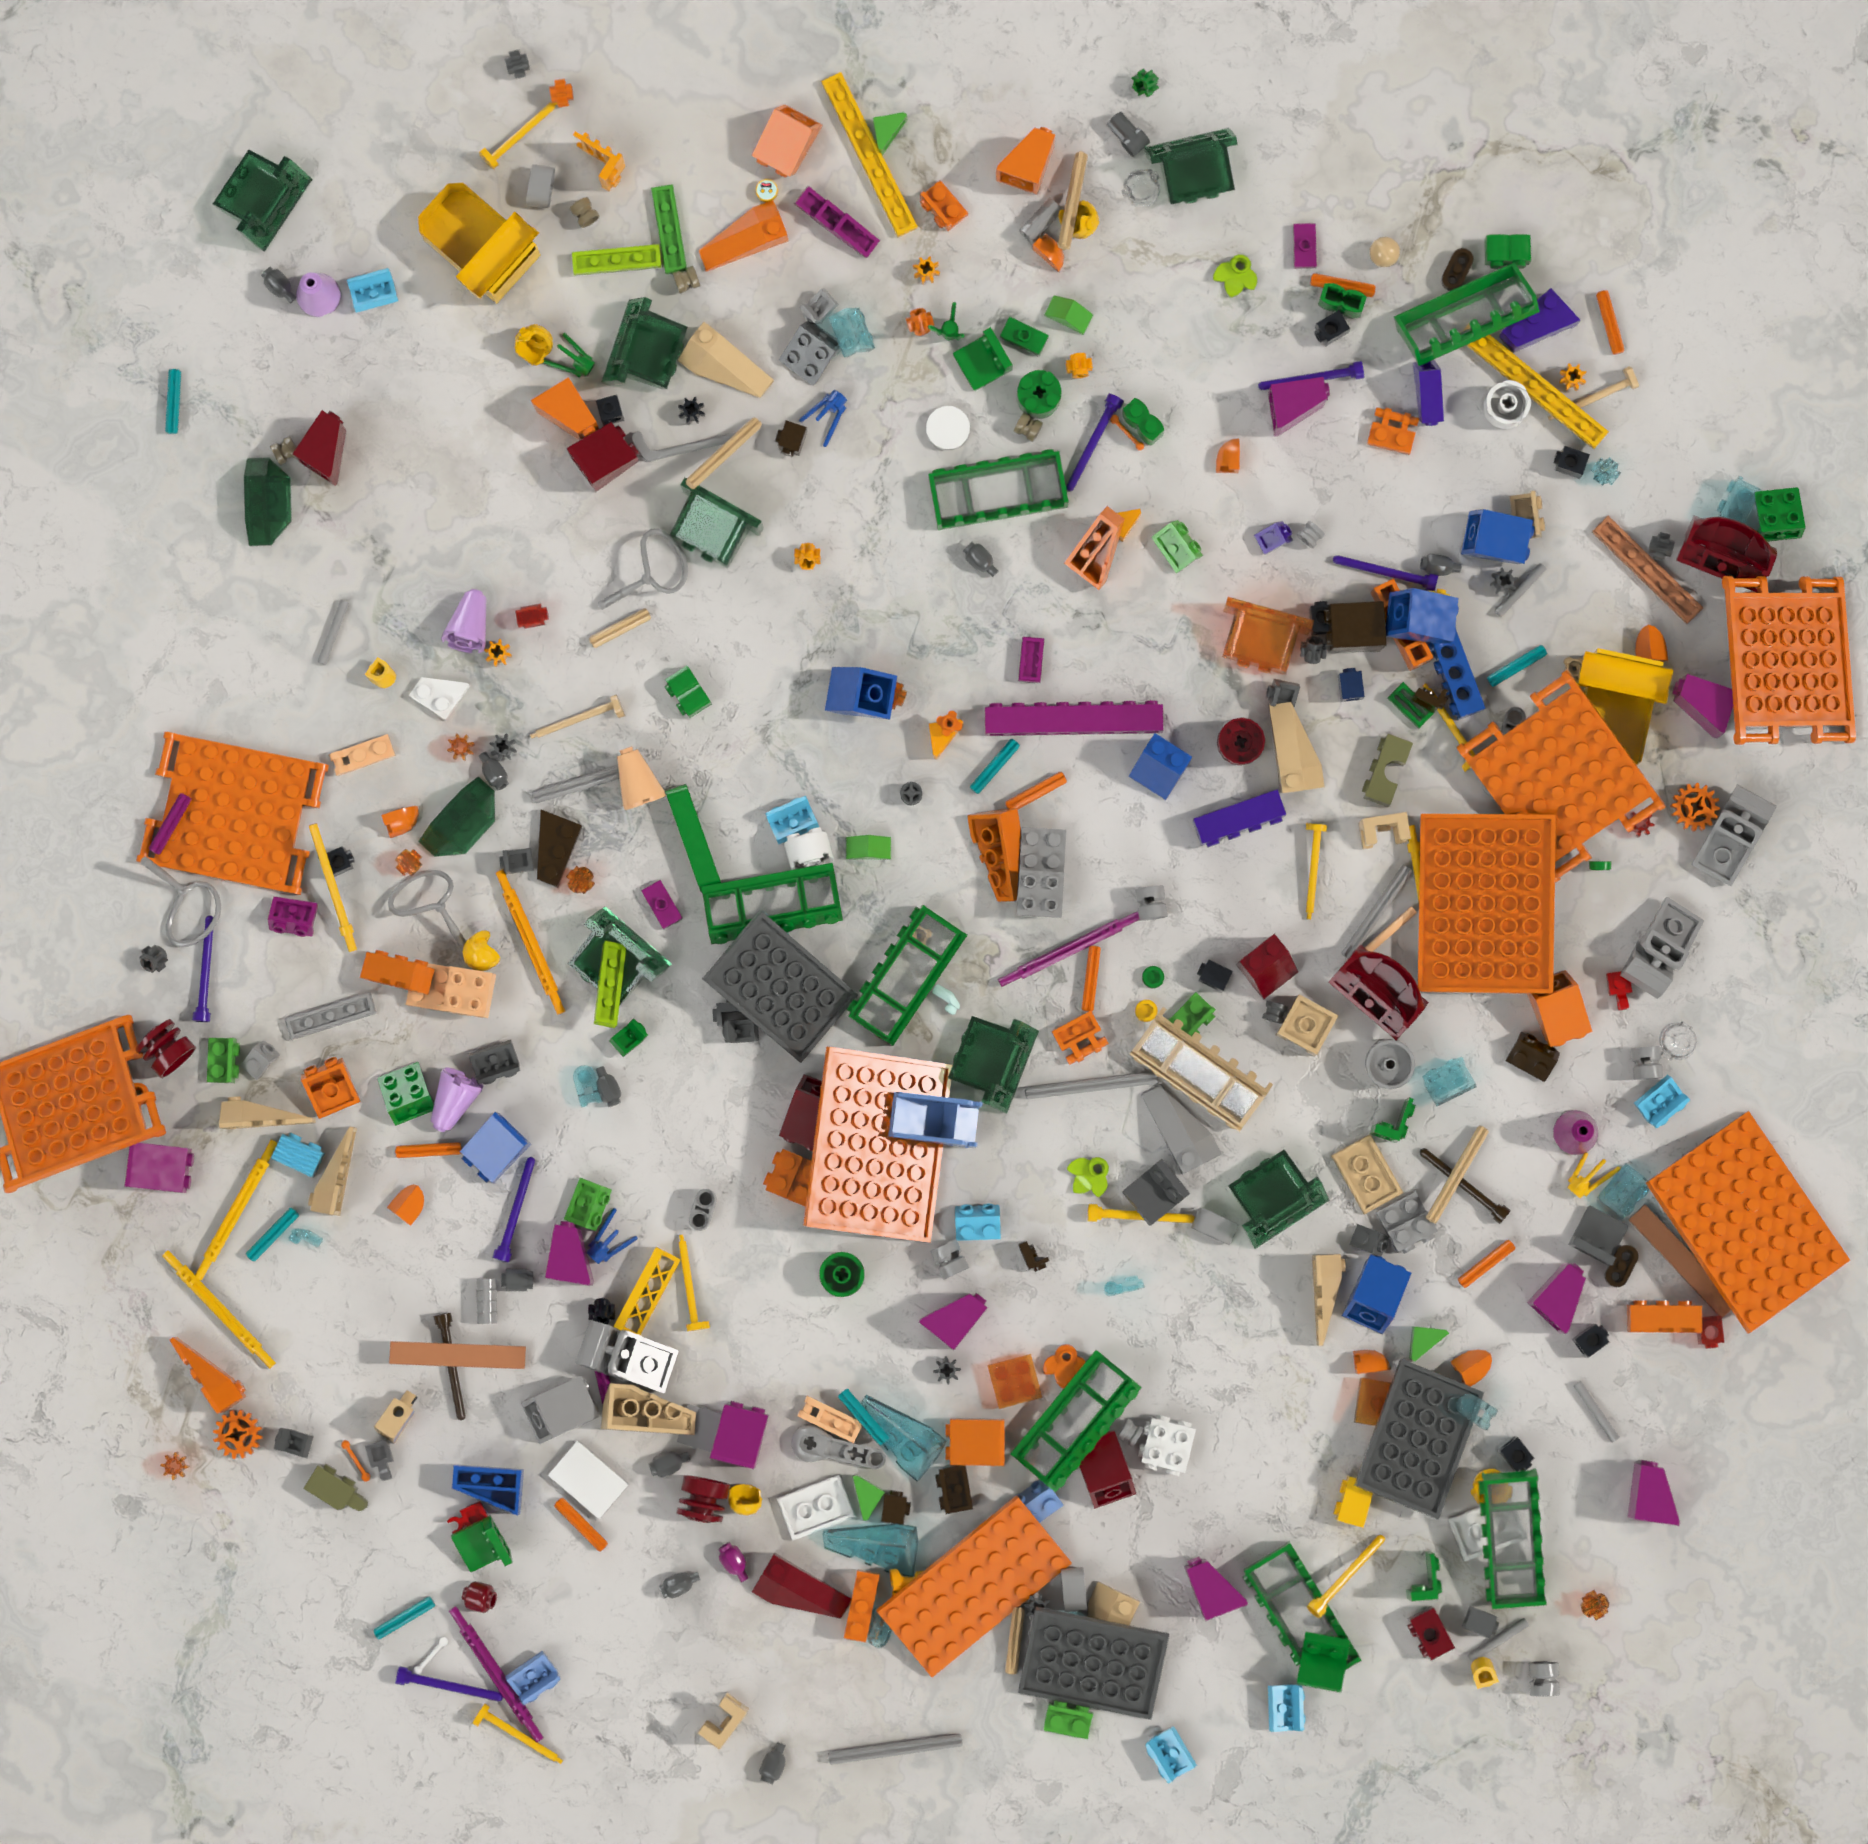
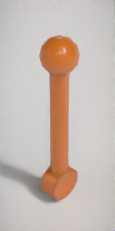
(1115, 420)
(365, 1475)

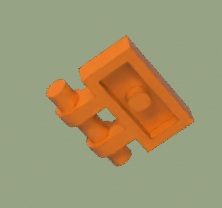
(1391, 437)
(1075, 1032)

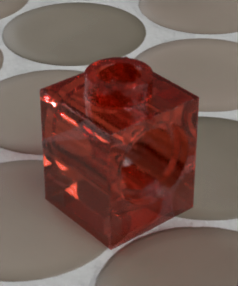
(1716, 1323)

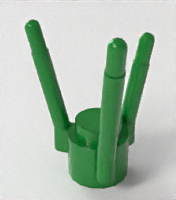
(949, 328)
(583, 362)

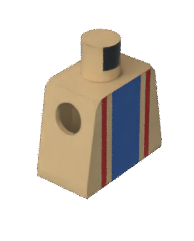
(392, 1426)

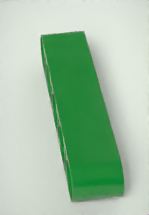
(692, 836)

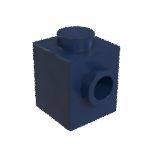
(1350, 685)

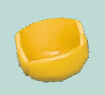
(744, 1499)

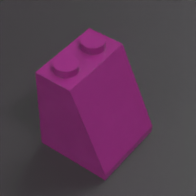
(1295, 402)
(1705, 703)
(159, 1167)
(568, 1256)
(1559, 1297)
(955, 1319)
(740, 1435)
(1651, 1495)
(1212, 1590)

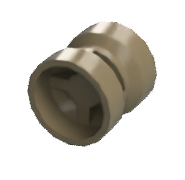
(584, 212)
(686, 279)
(1028, 427)
(284, 450)

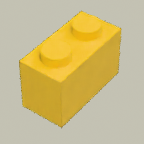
(1353, 1503)

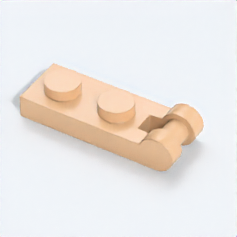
(363, 755)
(831, 1419)

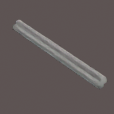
(1090, 1085)
(895, 1749)

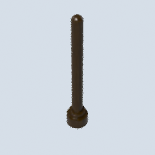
(1498, 1211)
(443, 1322)

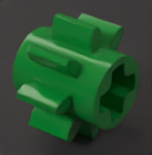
(1145, 82)

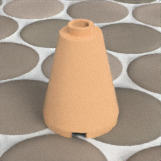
(637, 780)

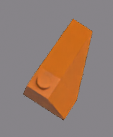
(750, 234)

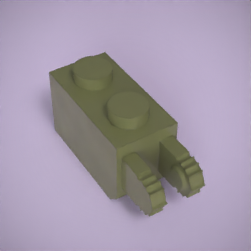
(334, 1489)

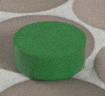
(1600, 865)
(1153, 977)

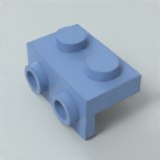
(1040, 1500)
(533, 1678)

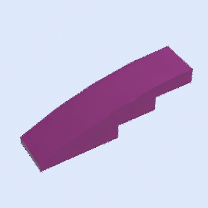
(837, 222)

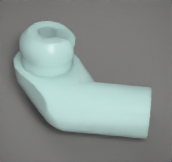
(949, 997)

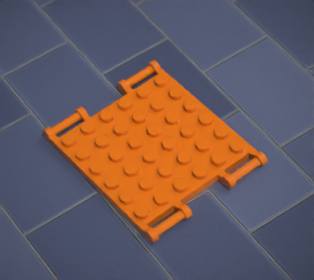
(1789, 660)
(1563, 766)
(239, 812)
(72, 1103)

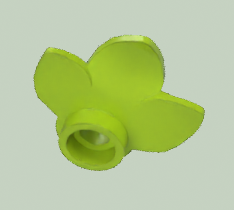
(1234, 278)
(1086, 1178)

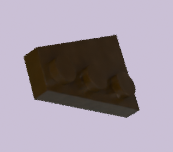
(556, 846)

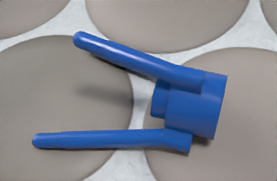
(833, 403)
(599, 1250)

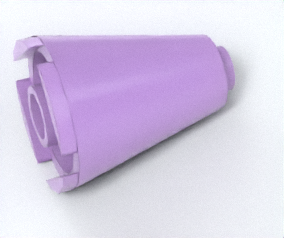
(318, 294)
(468, 623)
(453, 1098)

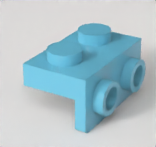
(372, 290)
(791, 819)
(1661, 1102)
(977, 1222)
(1286, 1707)
(1170, 1754)

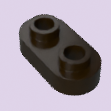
(1457, 270)
(1621, 1266)

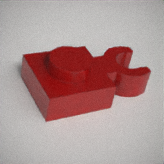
(469, 1516)

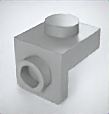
(819, 307)
(259, 1059)

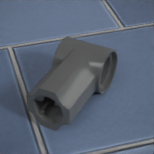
(1131, 138)

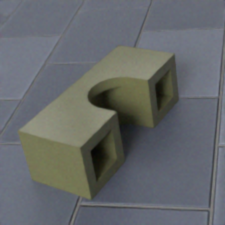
(1379, 788)

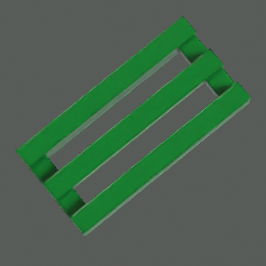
(1399, 706)

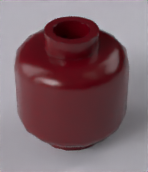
(479, 1597)

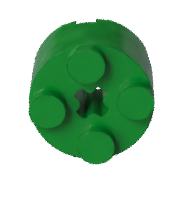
(1045, 383)
(852, 1266)

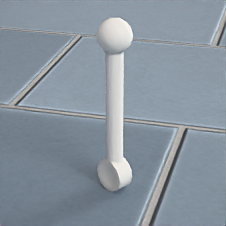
(442, 1642)

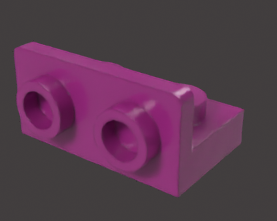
(292, 916)

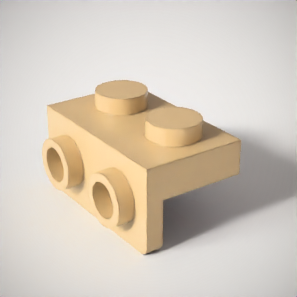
(1528, 507)

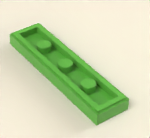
(669, 229)

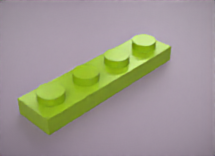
(616, 259)
(609, 984)

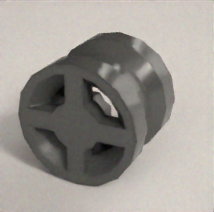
(911, 789)
(1275, 1012)

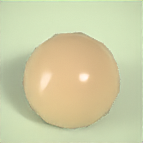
(1384, 252)

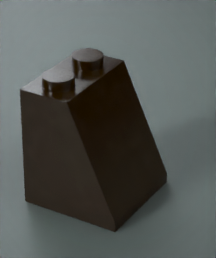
(1356, 627)

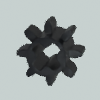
(695, 415)
(601, 1311)

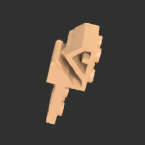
(457, 992)

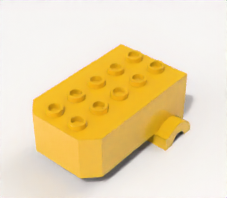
(478, 241)
(1624, 693)

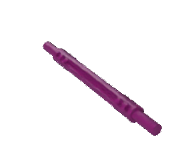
(1069, 949)
(495, 1673)

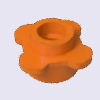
(950, 717)

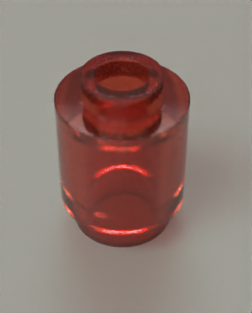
(532, 616)

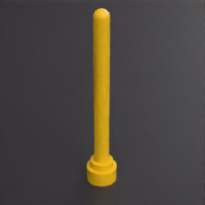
(1097, 1213)
(1318, 1606)

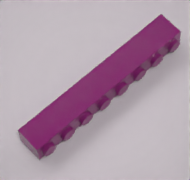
(1074, 720)

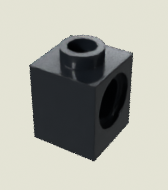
(1338, 321)
(610, 410)
(1581, 459)
(1318, 628)
(347, 857)
(1214, 975)
(1582, 1344)
(1507, 1450)

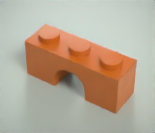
(861, 1605)

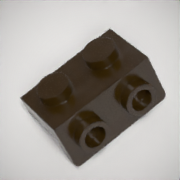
(1533, 1056)
(954, 1489)

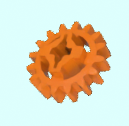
(1707, 812)
(240, 1445)

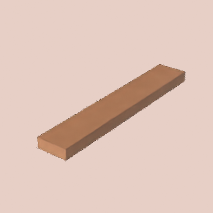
(1647, 569)
(1679, 1258)
(457, 1355)

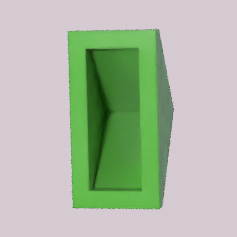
(887, 128)
(1069, 313)
(868, 847)
(1423, 1340)
(868, 1495)

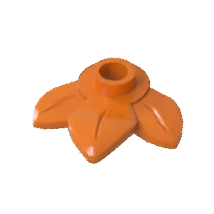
(1063, 1368)

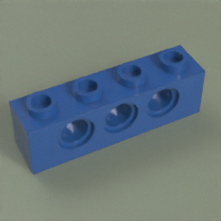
(1466, 681)

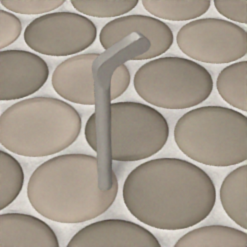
(650, 456)

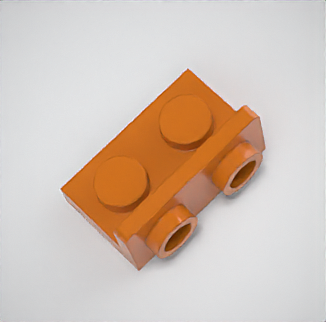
(943, 205)

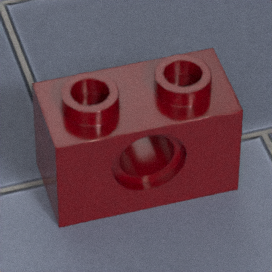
(1440, 1643)

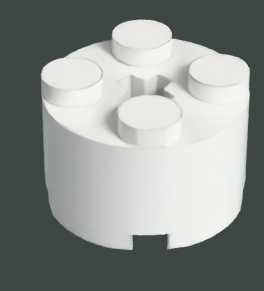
(1495, 408)
(808, 849)

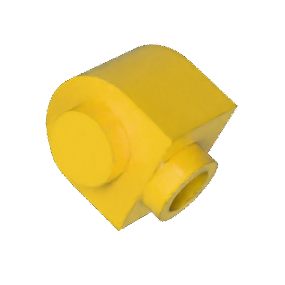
(381, 673)
(1483, 1672)

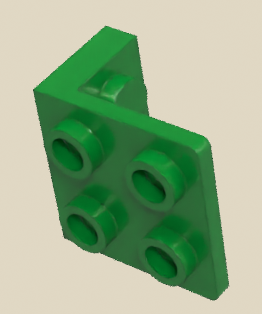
(983, 360)
(1780, 514)
(405, 1093)
(1386, 1131)
(482, 1544)
(1420, 1591)
(1323, 1662)

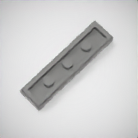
(330, 1016)

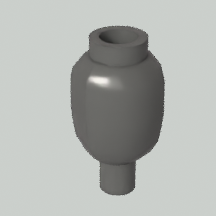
(278, 284)
(980, 558)
(1439, 565)
(493, 772)
(608, 1087)
(668, 1463)
(678, 1584)
(773, 1764)

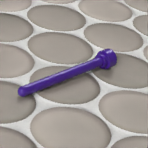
(1354, 371)
(1112, 404)
(1427, 581)
(201, 1012)
(503, 1251)
(406, 1676)

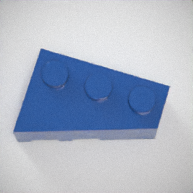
(491, 1484)

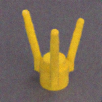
(1580, 1185)

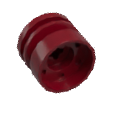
(1245, 729)
(162, 1044)
(703, 1499)

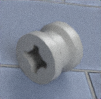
(1310, 534)
(1130, 1433)

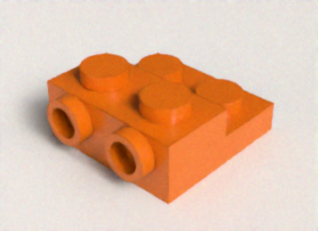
(329, 1087)
(789, 1177)

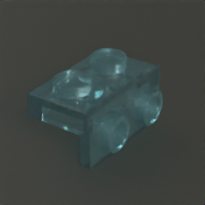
(851, 331)
(1739, 500)
(1448, 1081)
(1624, 1191)

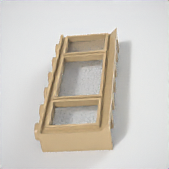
(1199, 1071)

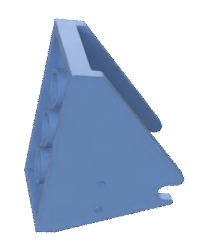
(934, 1119)

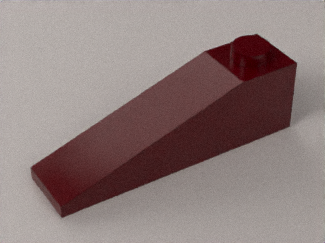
(795, 1588)

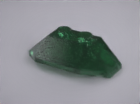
(266, 501)
(461, 821)

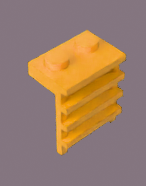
(610, 174)

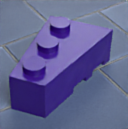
(1551, 320)

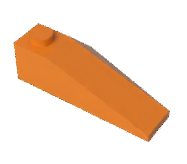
(999, 843)
(219, 1387)

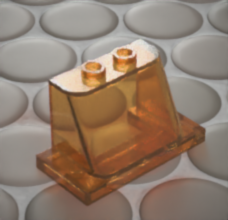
(1262, 636)

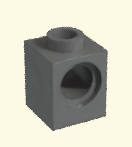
(1480, 1622)

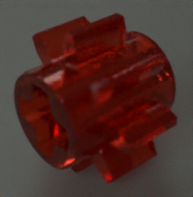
(1646, 825)

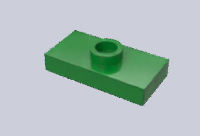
(1024, 336)

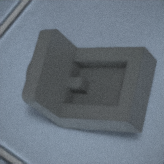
(1282, 692)
(517, 861)
(722, 1008)
(740, 1031)
(1369, 1240)
(293, 1442)

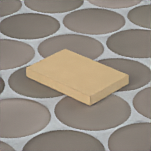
(1367, 1174)

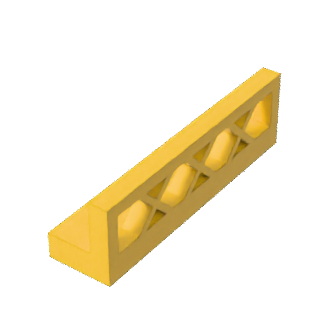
(639, 1288)

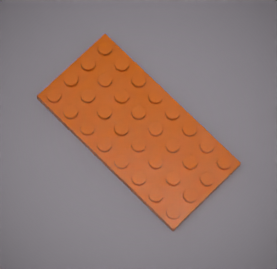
(974, 1586)

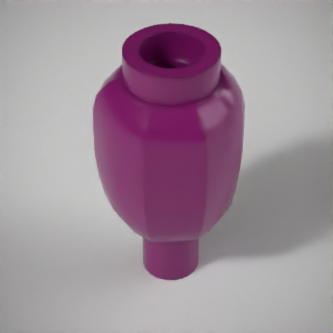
(733, 1561)

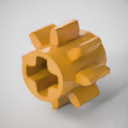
(930, 274)
(1079, 365)
(1578, 378)
(807, 556)
(501, 658)

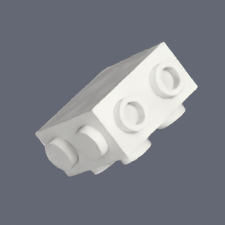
(1167, 1445)

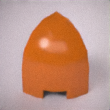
(1048, 250)
(1228, 457)
(1651, 644)
(400, 820)
(408, 1203)
(1370, 1361)
(1472, 1366)

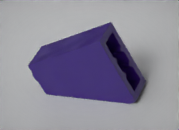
(1429, 393)

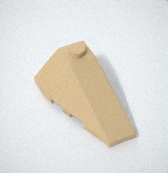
(717, 359)
(1295, 756)
(245, 1114)
(331, 1187)
(1326, 1282)
(639, 1411)
(1111, 1605)

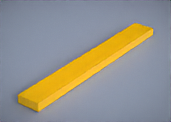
(869, 155)
(1540, 390)

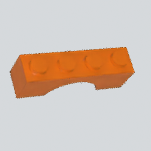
(1413, 652)

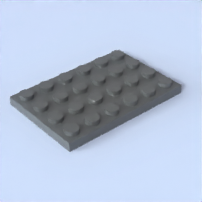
(780, 986)
(1417, 1440)
(1093, 1663)

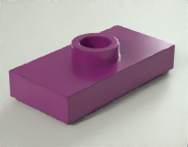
(1304, 245)
(1031, 659)
(661, 904)

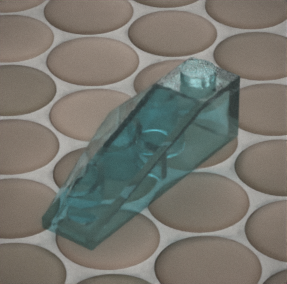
(909, 1439)
(884, 1545)

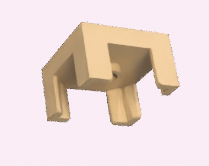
(1384, 823)
(1307, 1025)
(714, 1734)

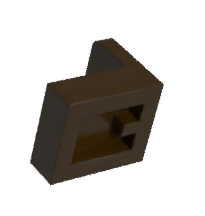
(1427, 700)
(1029, 1253)

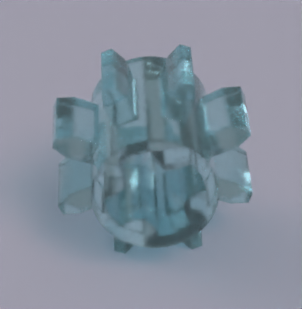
(1606, 471)

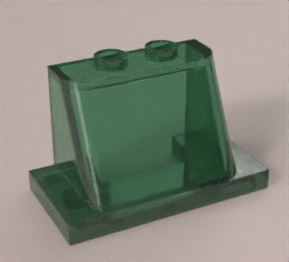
(1195, 165)
(262, 196)
(645, 347)
(712, 525)
(640, 957)
(993, 1059)
(1275, 1197)

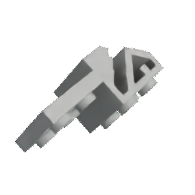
(1734, 835)
(1041, 872)
(1662, 948)
(626, 1356)

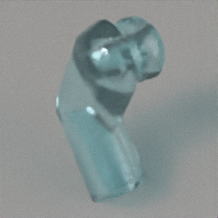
(305, 1234)

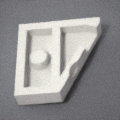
(439, 695)

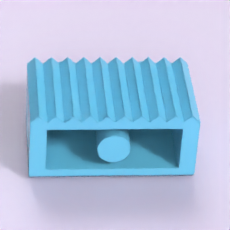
(298, 1155)

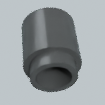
(517, 1279)

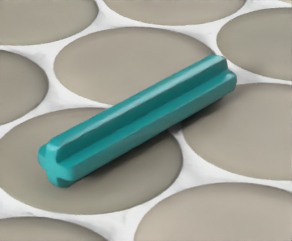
(173, 401)
(1517, 665)
(994, 766)
(272, 1234)
(863, 1417)
(404, 1618)

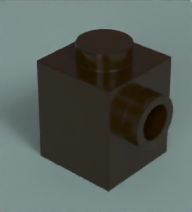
(791, 438)
(895, 1507)

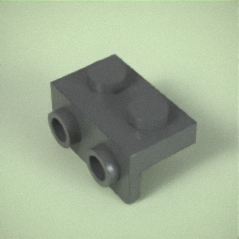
(495, 1062)

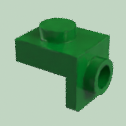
(629, 1037)

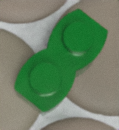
(1507, 249)
(1336, 298)
(1147, 425)
(687, 691)

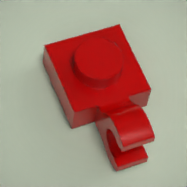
(1620, 987)

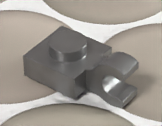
(380, 1455)

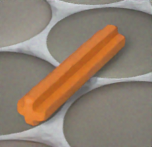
(1319, 280)
(1610, 322)
(1036, 791)
(1091, 978)
(428, 1150)
(1486, 1263)
(580, 1524)

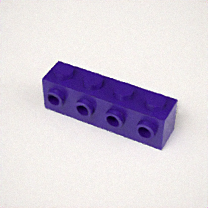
(1239, 817)

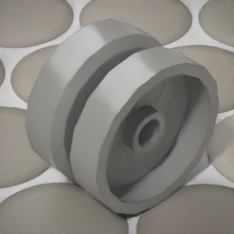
(1402, 1068)

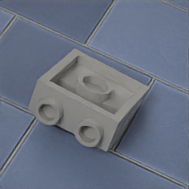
(1406, 1223)

